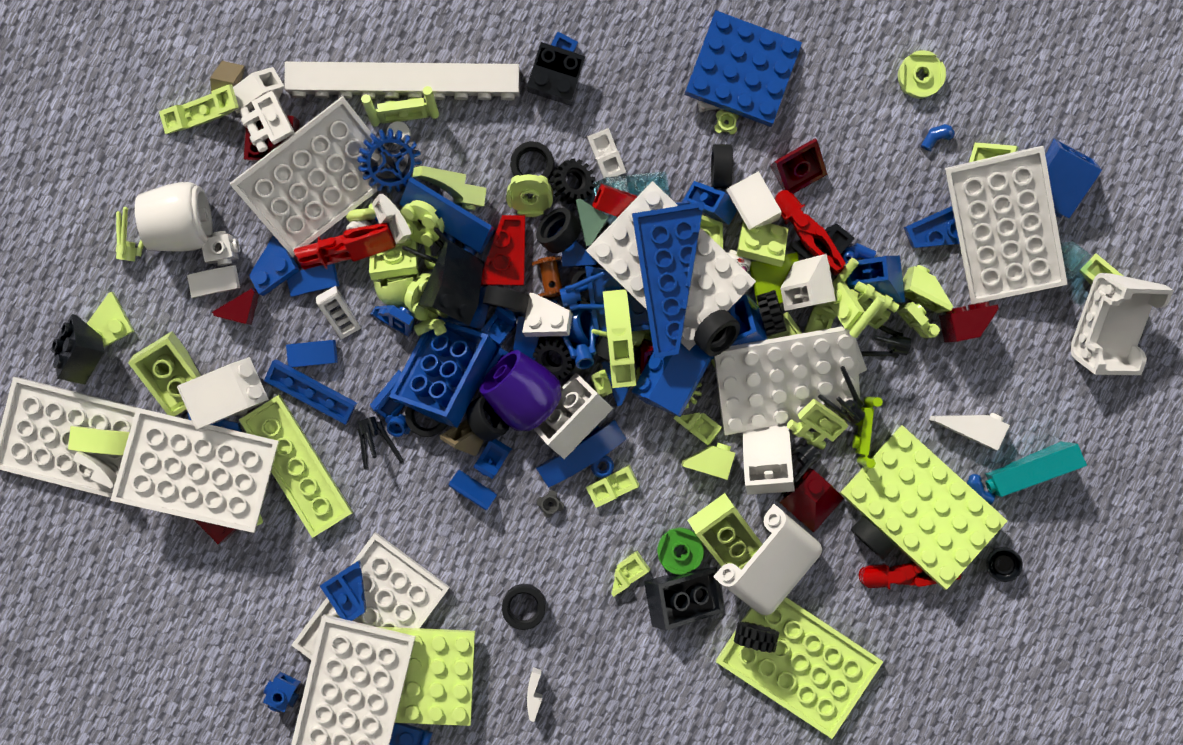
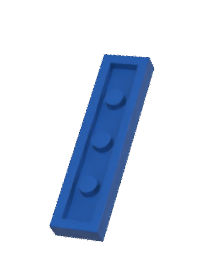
(310, 391)

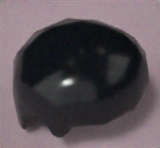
(1009, 565)

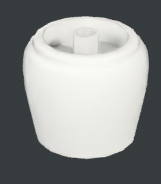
(174, 217)

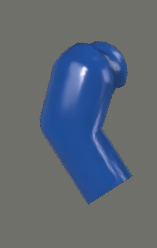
(940, 132)
(856, 251)
(976, 484)

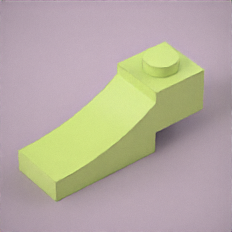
(454, 184)

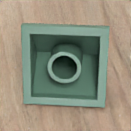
(591, 221)

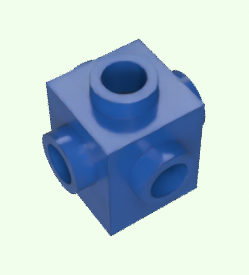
(281, 692)

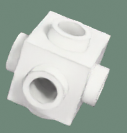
(214, 254)

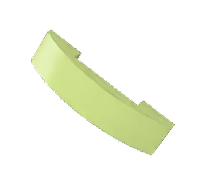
(199, 111)
(97, 440)

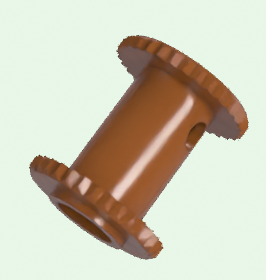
(549, 273)

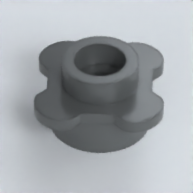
(556, 504)

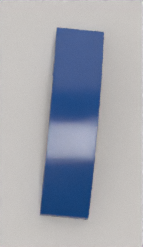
(585, 454)

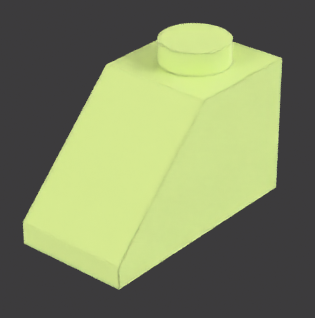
(712, 460)

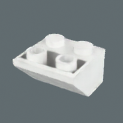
(808, 284)

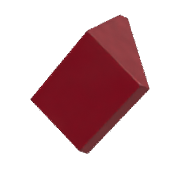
(800, 167)

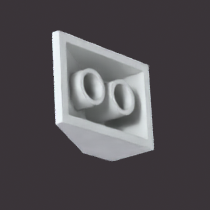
(223, 393)

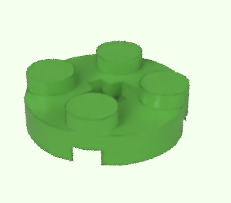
(686, 562)

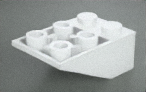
(768, 460)

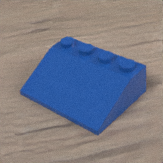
(445, 373)

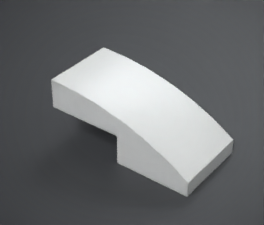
(606, 153)
(388, 213)
(213, 281)
(102, 472)
(533, 699)

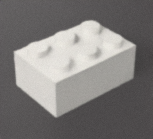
(574, 416)

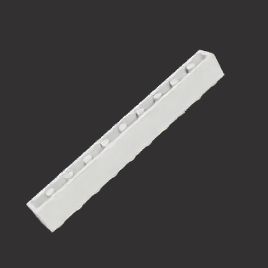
(402, 79)

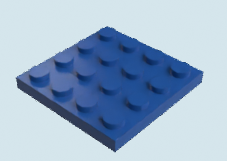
(743, 68)

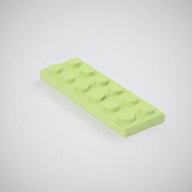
(298, 467)

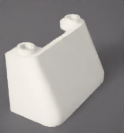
(1114, 323)
(775, 565)

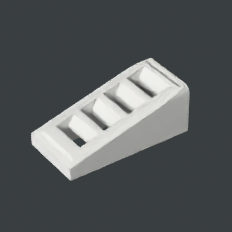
(328, 296)

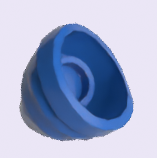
(581, 327)

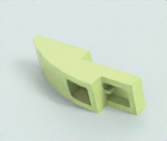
(619, 338)

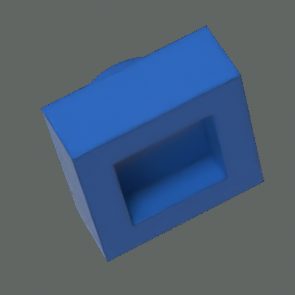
(564, 42)

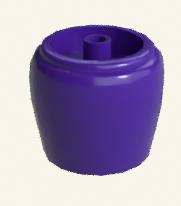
(521, 391)

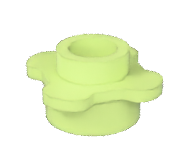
(721, 126)

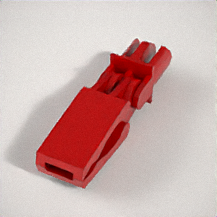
(612, 200)
(807, 228)
(352, 244)
(881, 575)

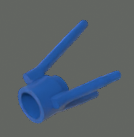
(571, 294)
(582, 353)

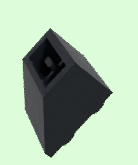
(556, 74)
(76, 351)

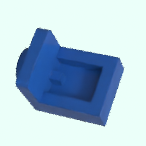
(500, 325)
(492, 458)

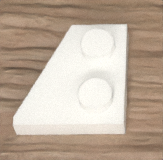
(546, 318)

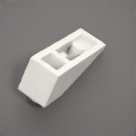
(979, 428)

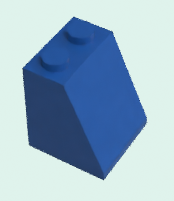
(1069, 176)

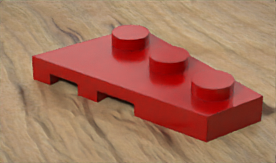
(507, 254)

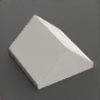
(754, 201)

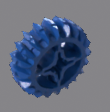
(377, 143)

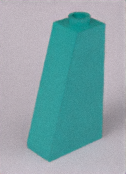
(1035, 468)

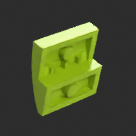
(771, 277)

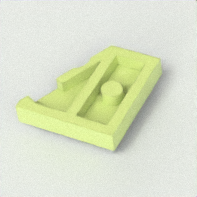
(110, 320)

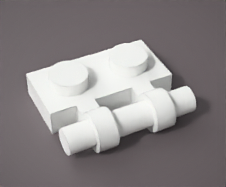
(273, 120)

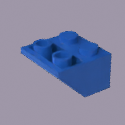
(882, 273)

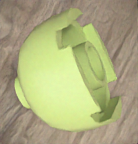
(393, 289)

